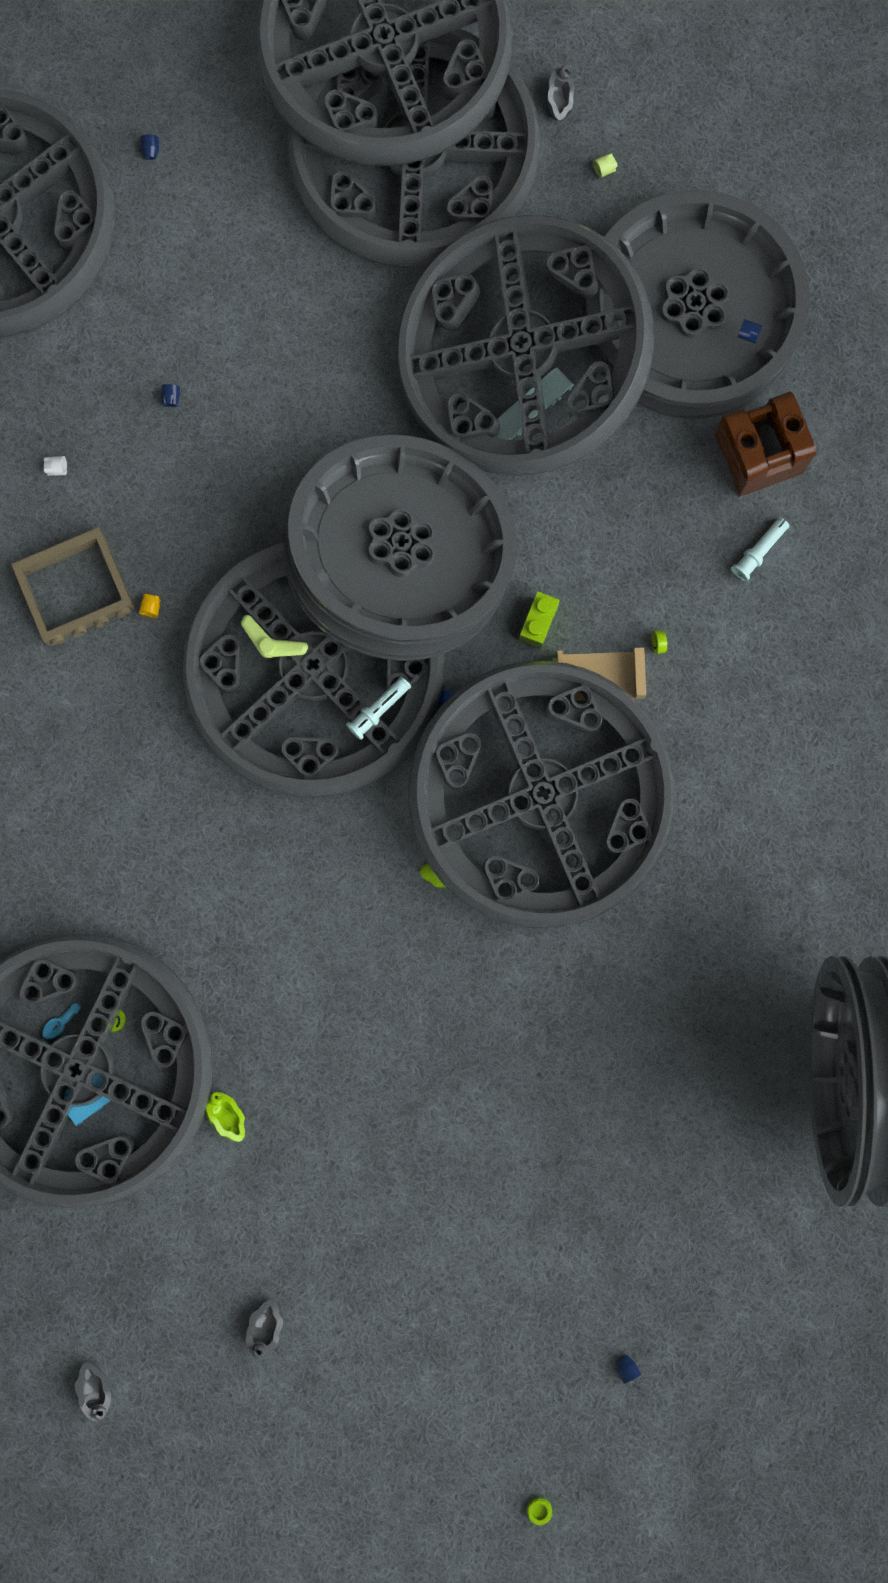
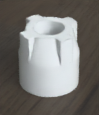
(55, 465)

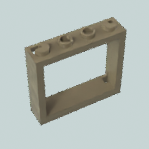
(60, 552)

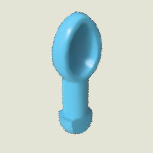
(47, 1032)

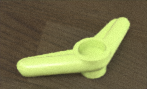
(269, 647)

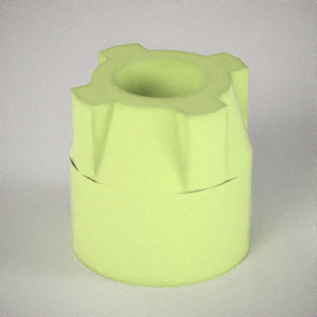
(605, 164)

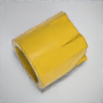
(150, 606)

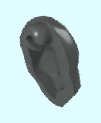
(557, 85)
(264, 1329)
(88, 1386)

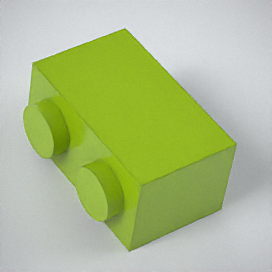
(539, 620)

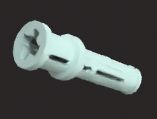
(754, 557)
(371, 718)

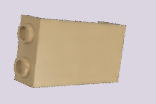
(622, 668)

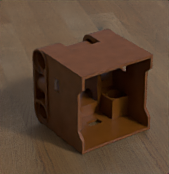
(748, 465)

